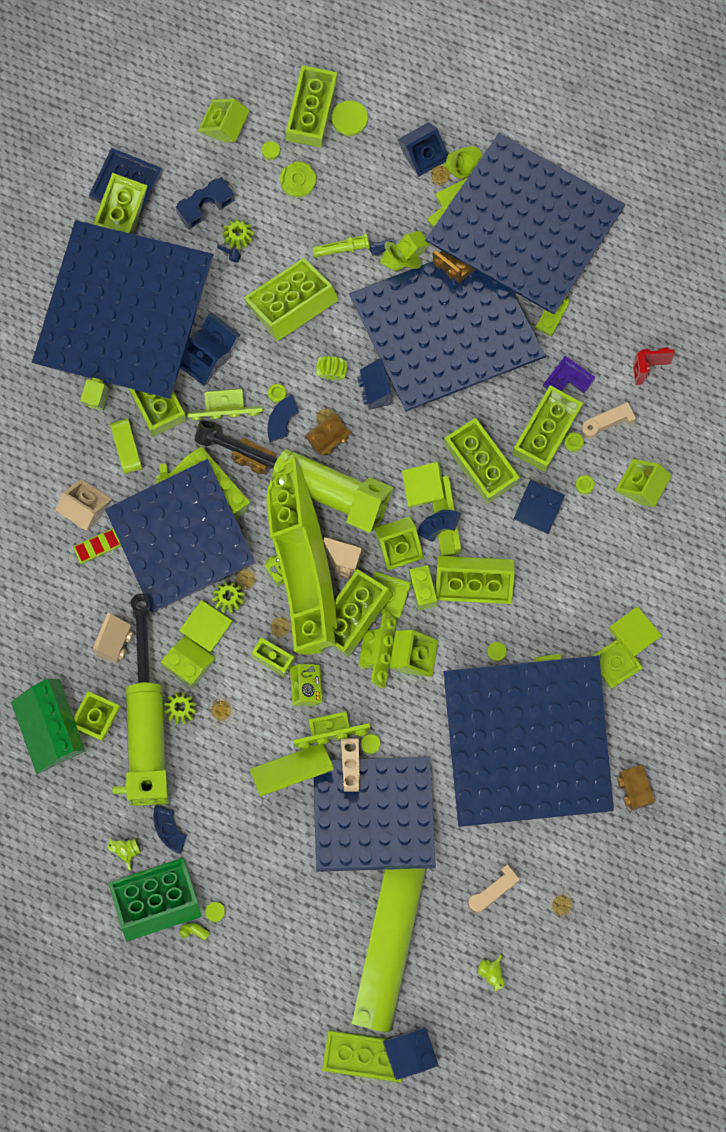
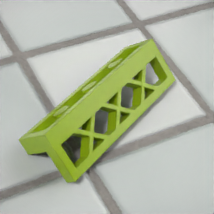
(448, 539)

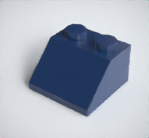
(423, 148)
(375, 385)
(539, 507)
(410, 1053)

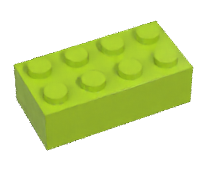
(311, 106)
(158, 412)
(547, 429)
(481, 460)
(357, 609)

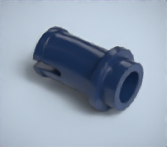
(377, 248)

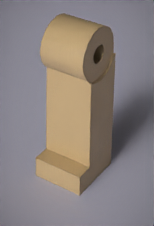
(607, 420)
(350, 764)
(479, 902)

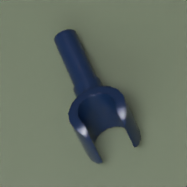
(234, 253)

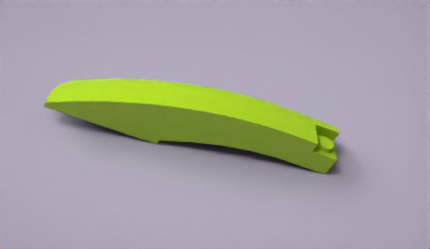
(301, 559)
(388, 949)

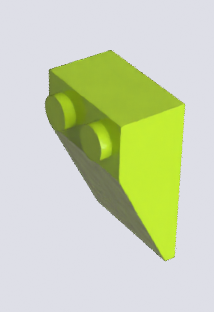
(121, 204)

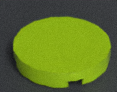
(349, 118)
(297, 185)

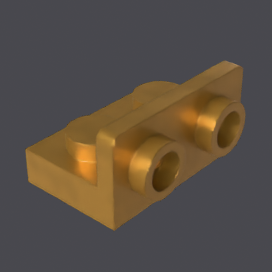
(454, 268)
(327, 435)
(256, 467)

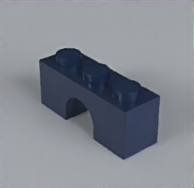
(216, 193)

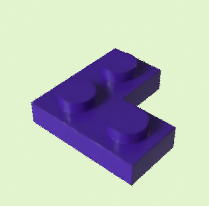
(569, 372)

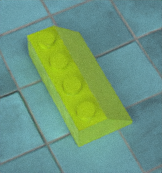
(234, 496)
(474, 579)

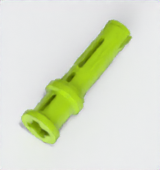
(350, 244)

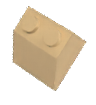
(82, 504)
(343, 557)
(112, 639)

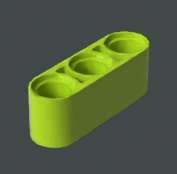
(125, 446)

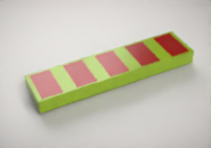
(97, 546)

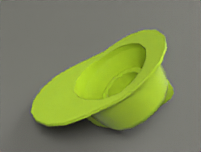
(463, 161)
(395, 260)

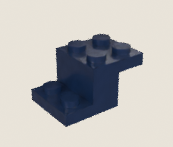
(208, 348)

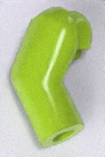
(193, 928)

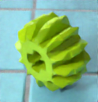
(231, 230)
(331, 368)
(235, 599)
(172, 711)

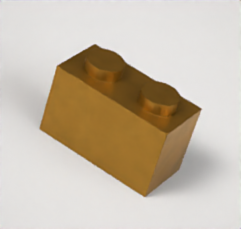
(636, 788)

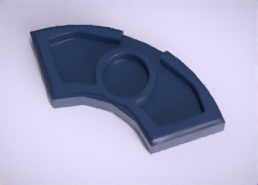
(280, 417)
(437, 523)
(167, 831)

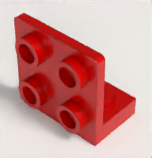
(647, 358)

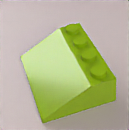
(291, 299)

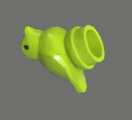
(124, 850)
(492, 973)

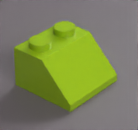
(224, 120)
(642, 487)
(398, 543)
(413, 653)
(187, 661)
(95, 716)

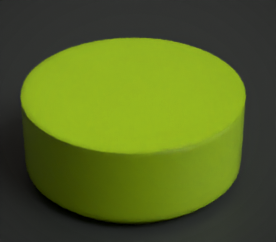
(270, 150)
(276, 393)
(574, 442)
(584, 484)
(496, 651)
(370, 744)
(215, 912)

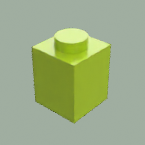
(413, 245)

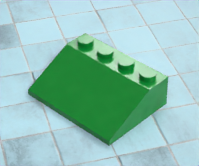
(47, 725)
(154, 899)

